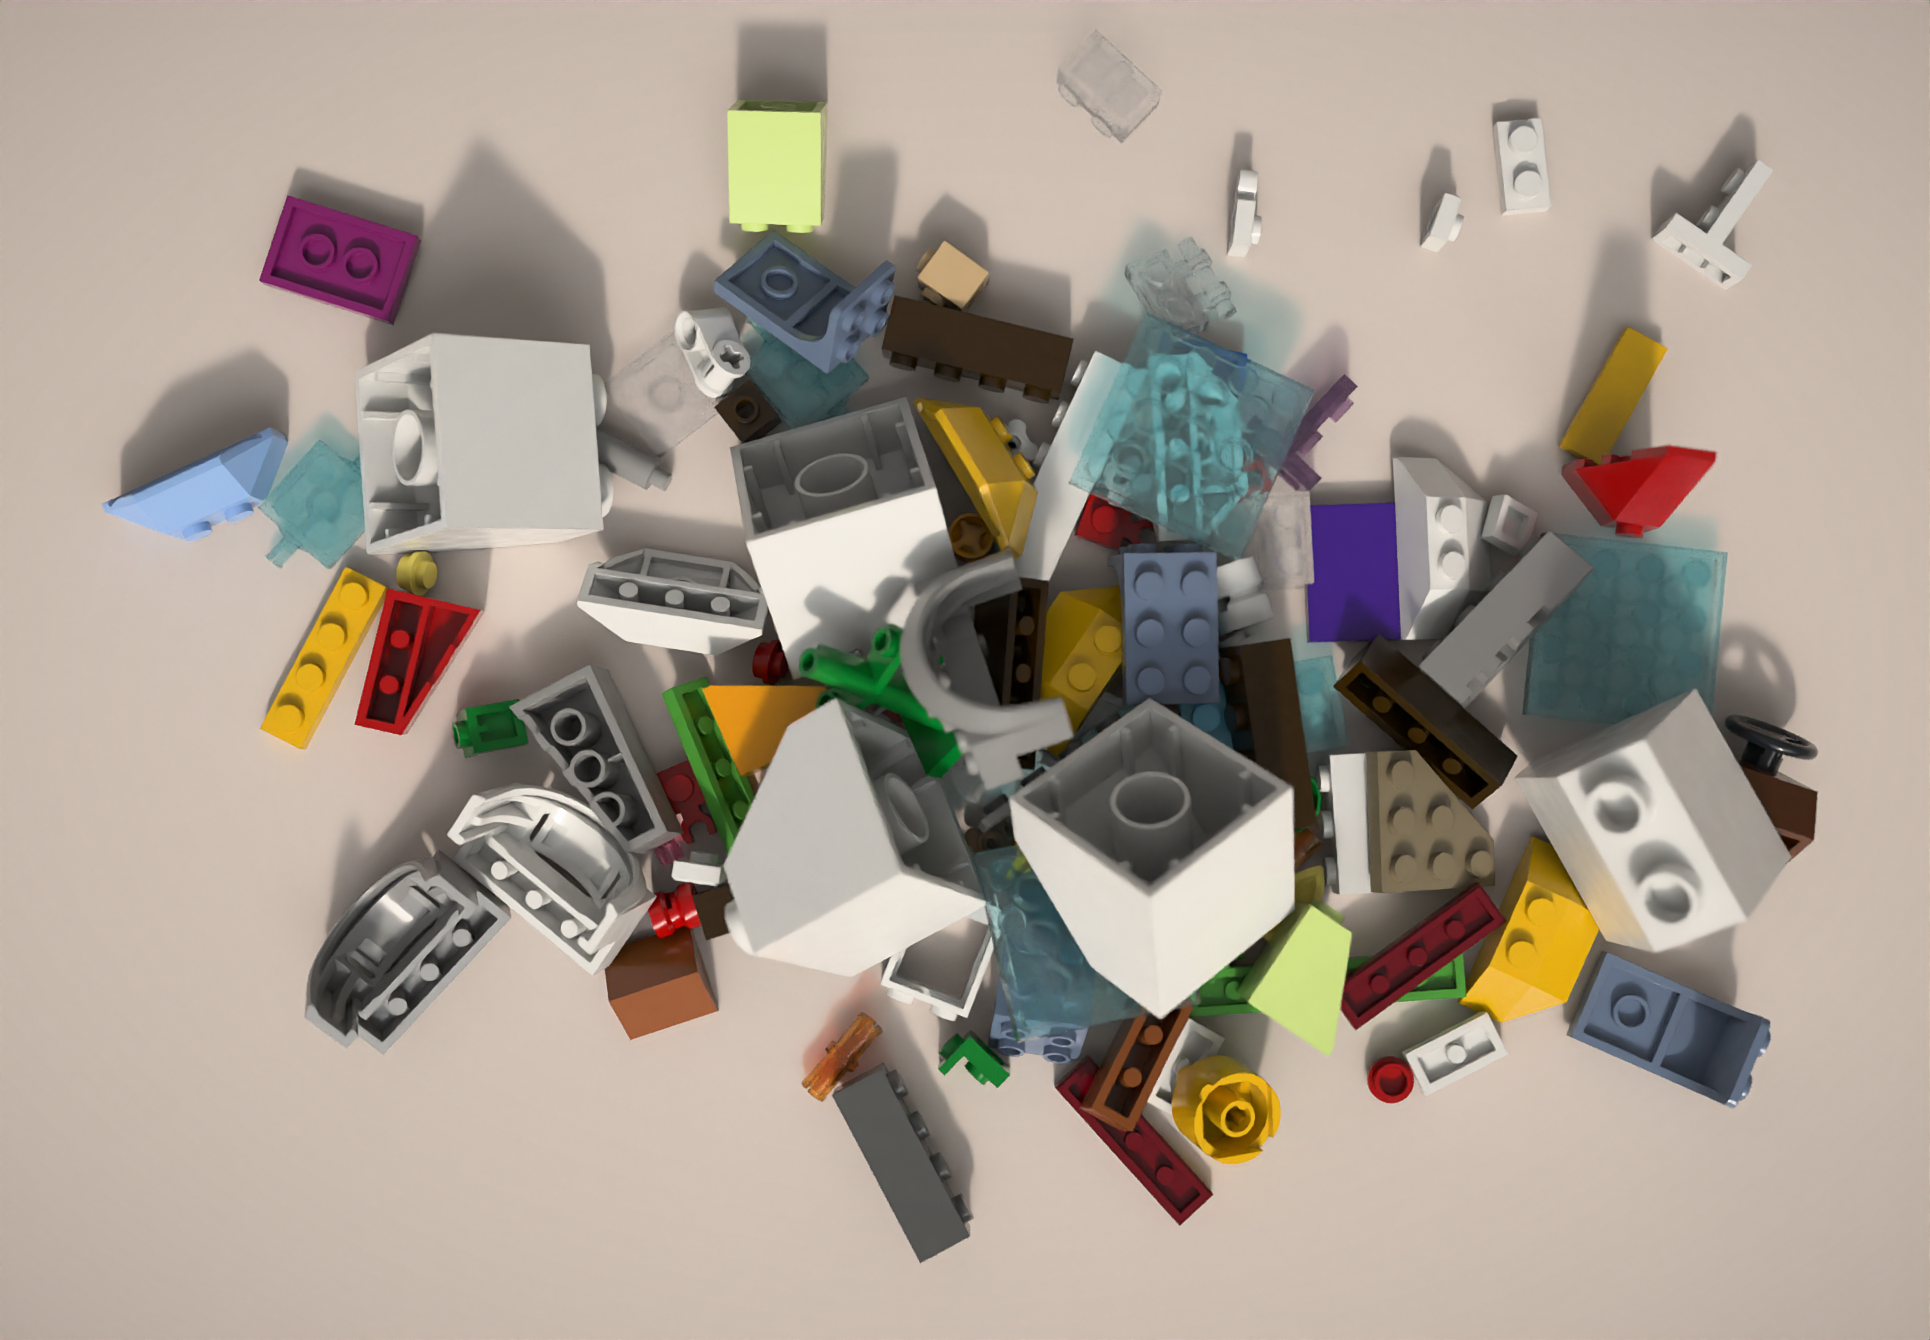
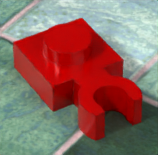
(1109, 524)
(685, 798)

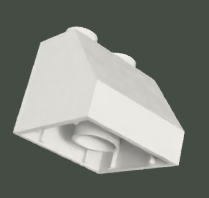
(480, 445)
(841, 526)
(1657, 826)
(847, 848)
(1160, 852)

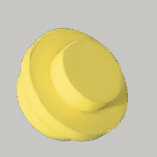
(416, 572)

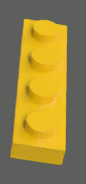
(325, 658)

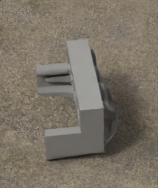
(942, 624)
(379, 929)

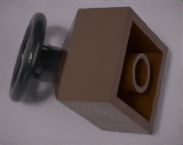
(1785, 800)

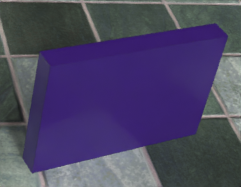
(1353, 574)

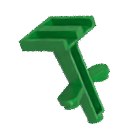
(879, 682)

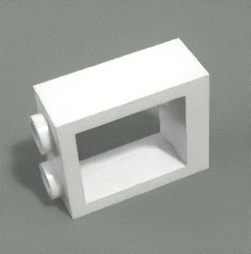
(942, 1003)

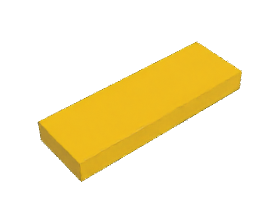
(1613, 396)

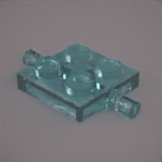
(797, 386)
(317, 507)

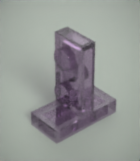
(1331, 405)

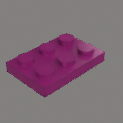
(340, 260)

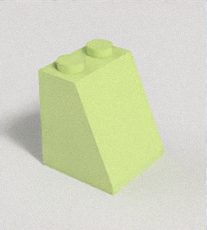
(777, 164)
(1303, 974)

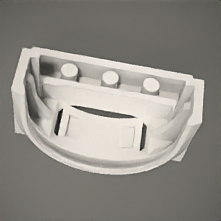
(504, 859)

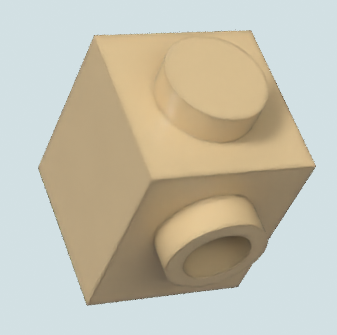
(950, 278)

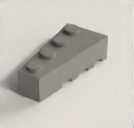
(602, 756)

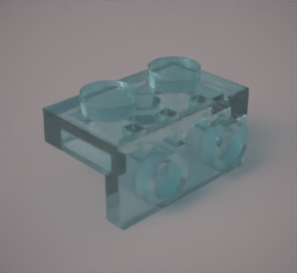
(1320, 704)

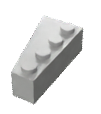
(1506, 618)

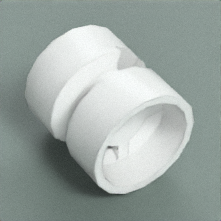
(1239, 597)

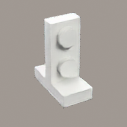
(1703, 244)

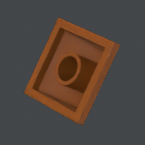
(659, 983)

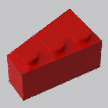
(410, 657)

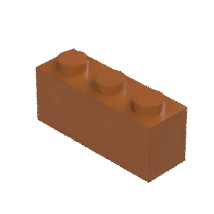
(1133, 1068)

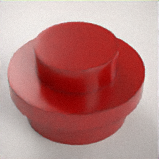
(770, 662)
(1390, 1079)

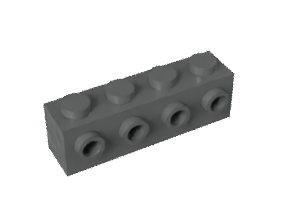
(903, 1162)

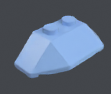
(207, 490)

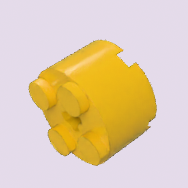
(1225, 1108)

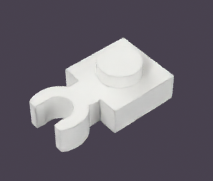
(1244, 226)

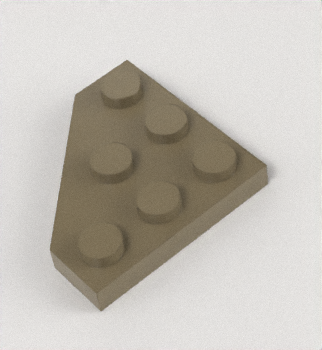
(1421, 829)

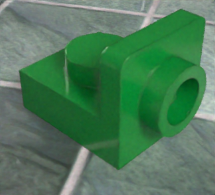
(488, 729)
(982, 1061)

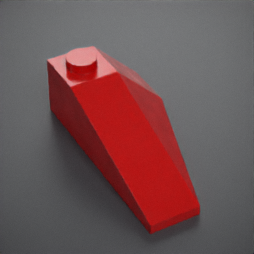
(1637, 489)

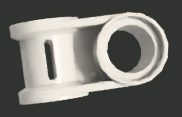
(712, 344)

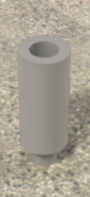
(631, 462)

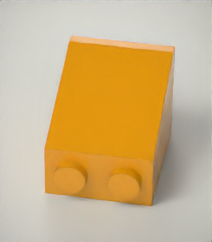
(757, 719)

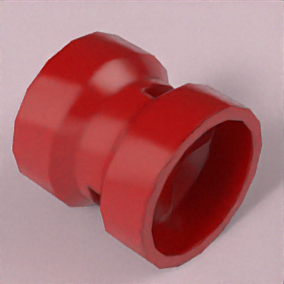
(674, 910)

